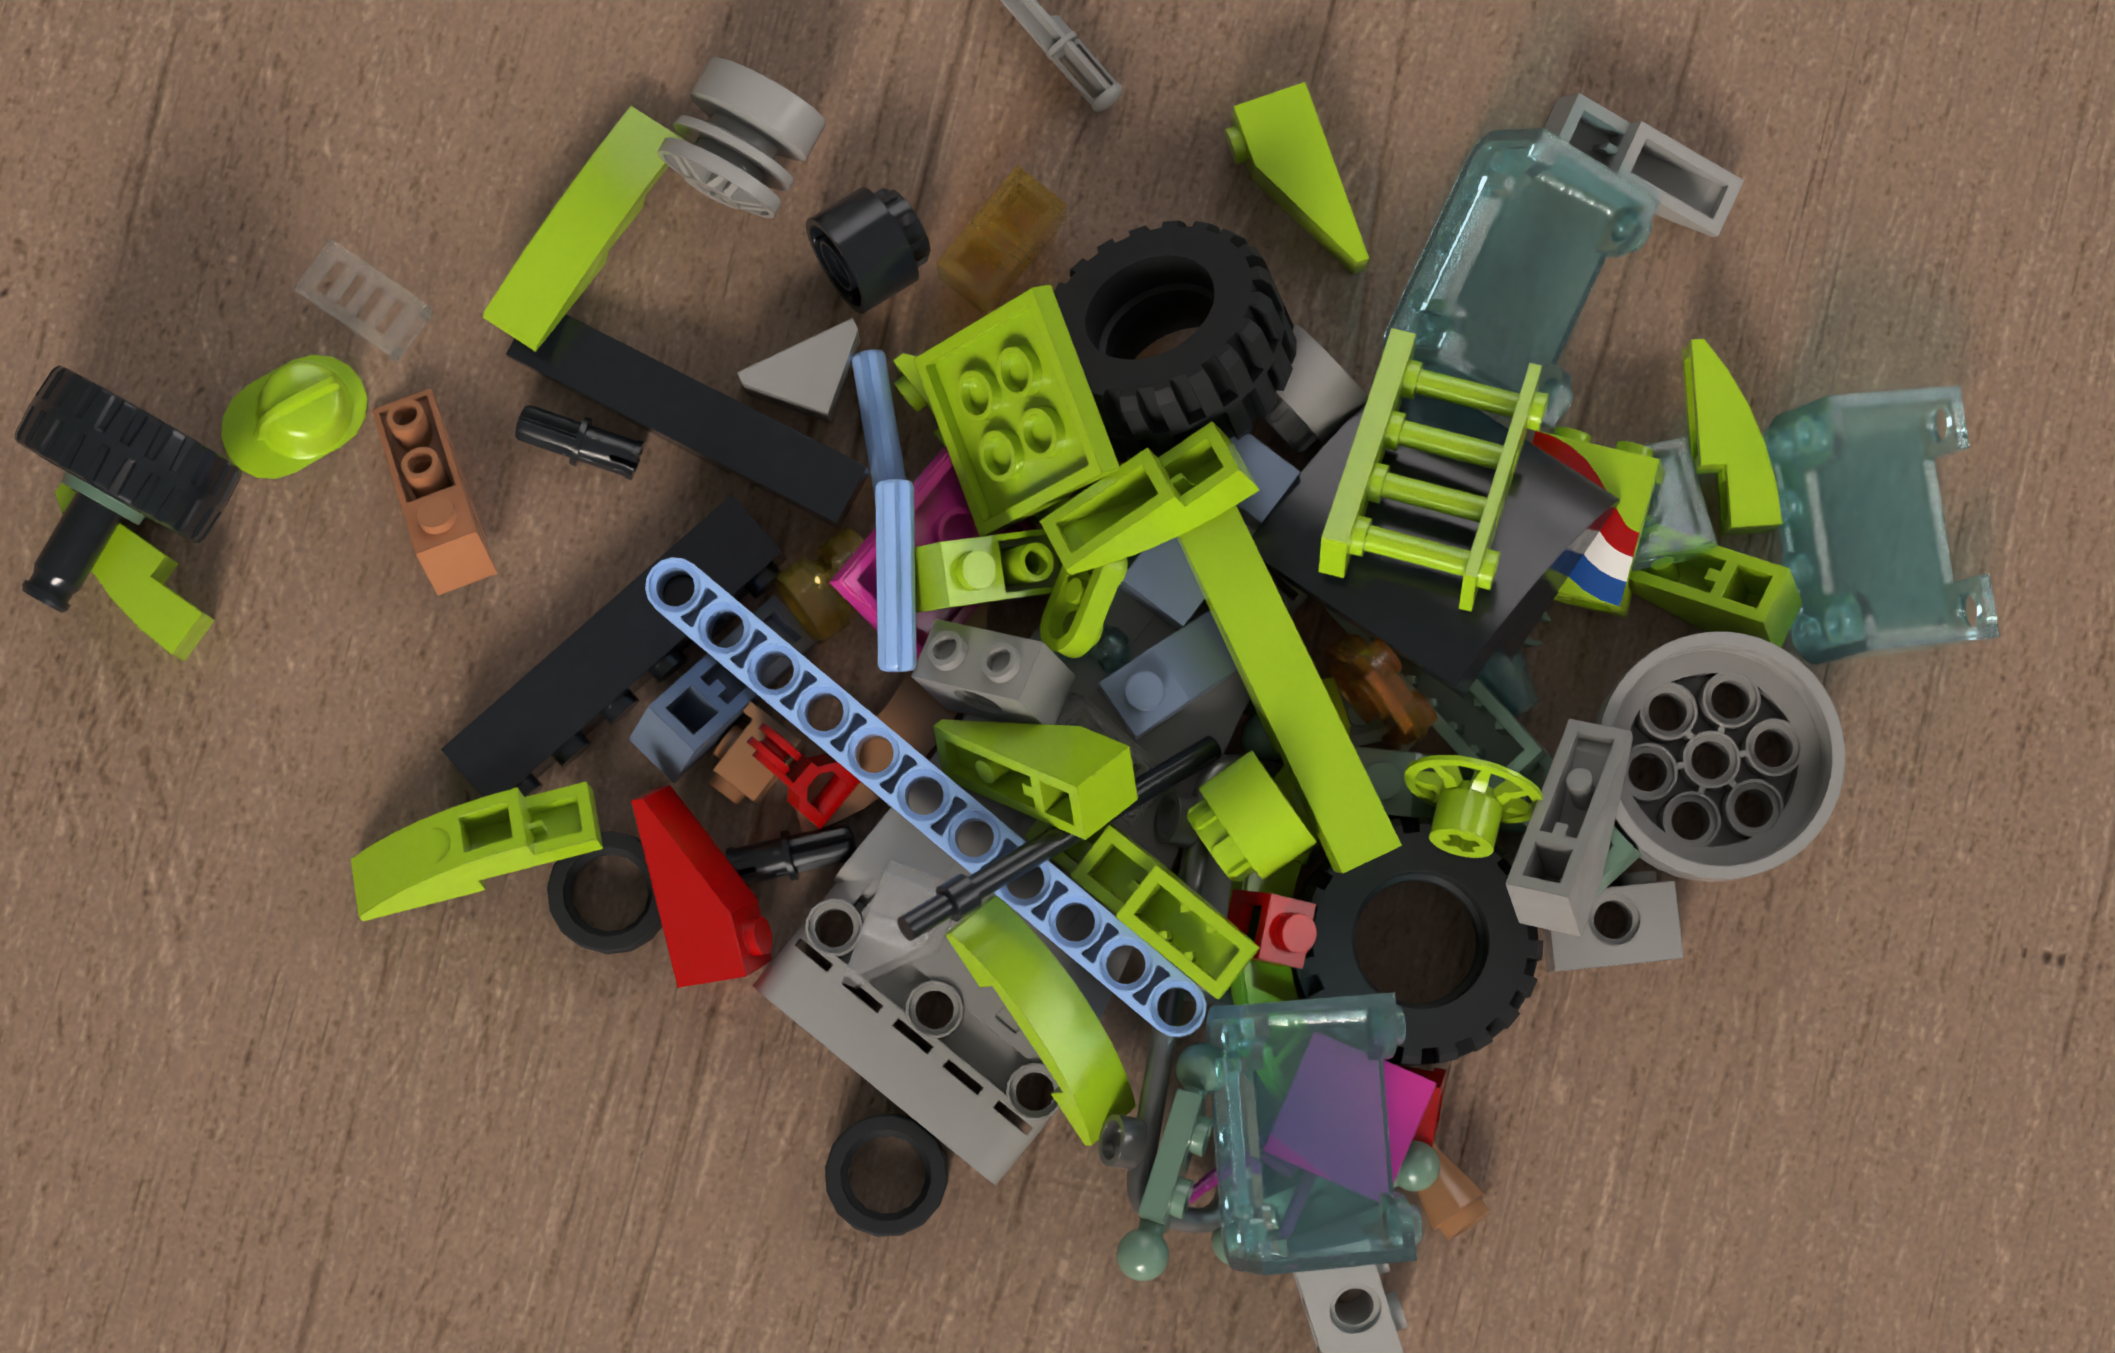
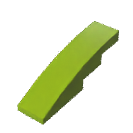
(580, 231)
(1157, 906)

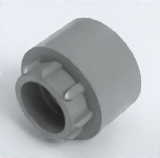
(1316, 397)

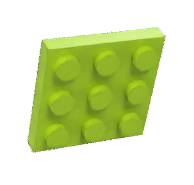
(1016, 411)

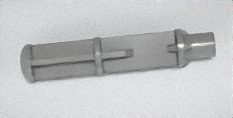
(1061, 44)

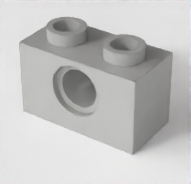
(993, 674)
(1649, 933)
(1358, 1326)

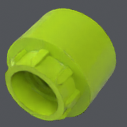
(1248, 821)

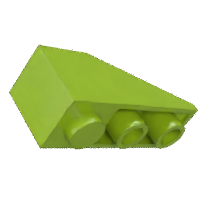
(984, 570)

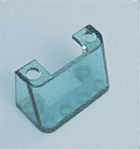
(1870, 525)

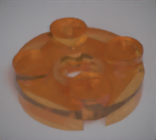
(1375, 691)

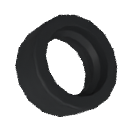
(568, 919)
(838, 1175)

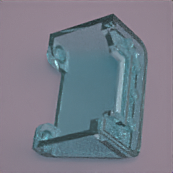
(1518, 261)
(1307, 1134)

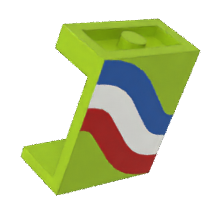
(1629, 474)

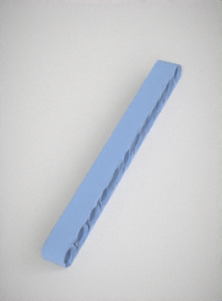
(906, 769)

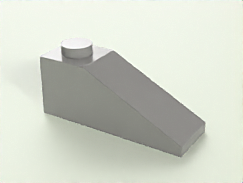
(1570, 829)

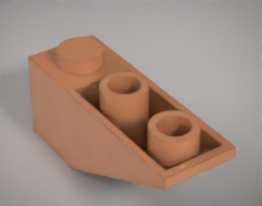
(433, 493)

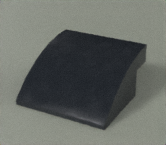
(1415, 608)

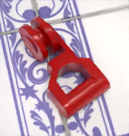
(801, 773)

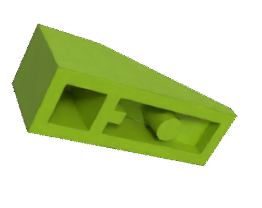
(1294, 166)
(1724, 593)
(1042, 770)

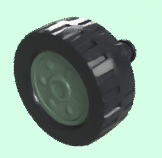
(120, 467)

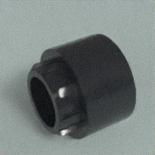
(869, 246)

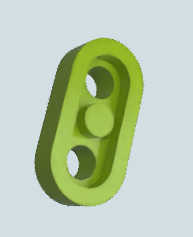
(1079, 607)

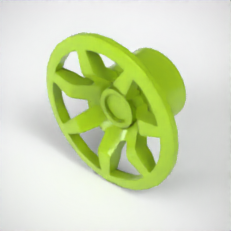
(1467, 810)

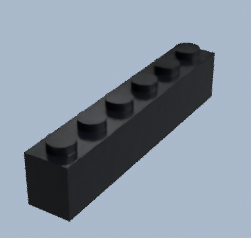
(609, 660)

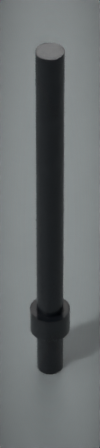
(964, 894)

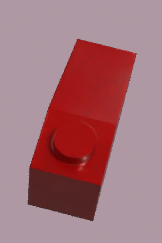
(702, 901)

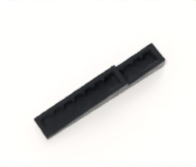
(698, 419)

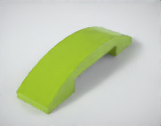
(1050, 1012)

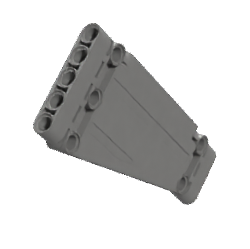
(982, 1031)

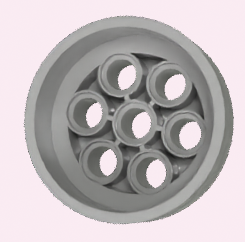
(1776, 699)

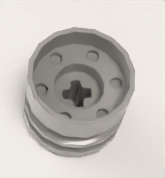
(746, 128)

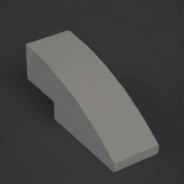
(1685, 183)

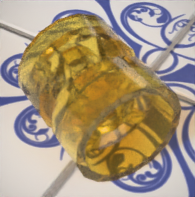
(808, 591)

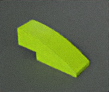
(1728, 443)
(1150, 501)
(135, 578)

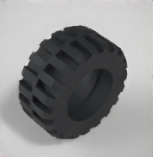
(1168, 284)
(1503, 953)

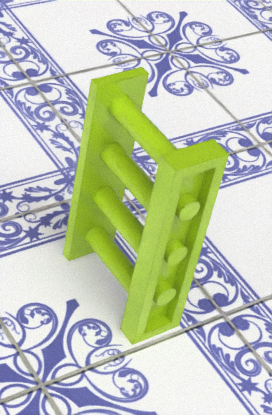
(1387, 428)

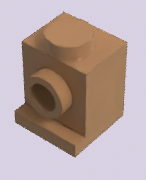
(738, 771)

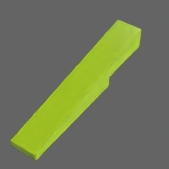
(1288, 692)

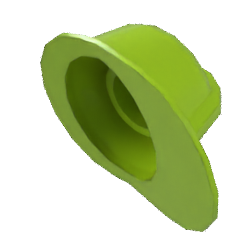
(293, 416)

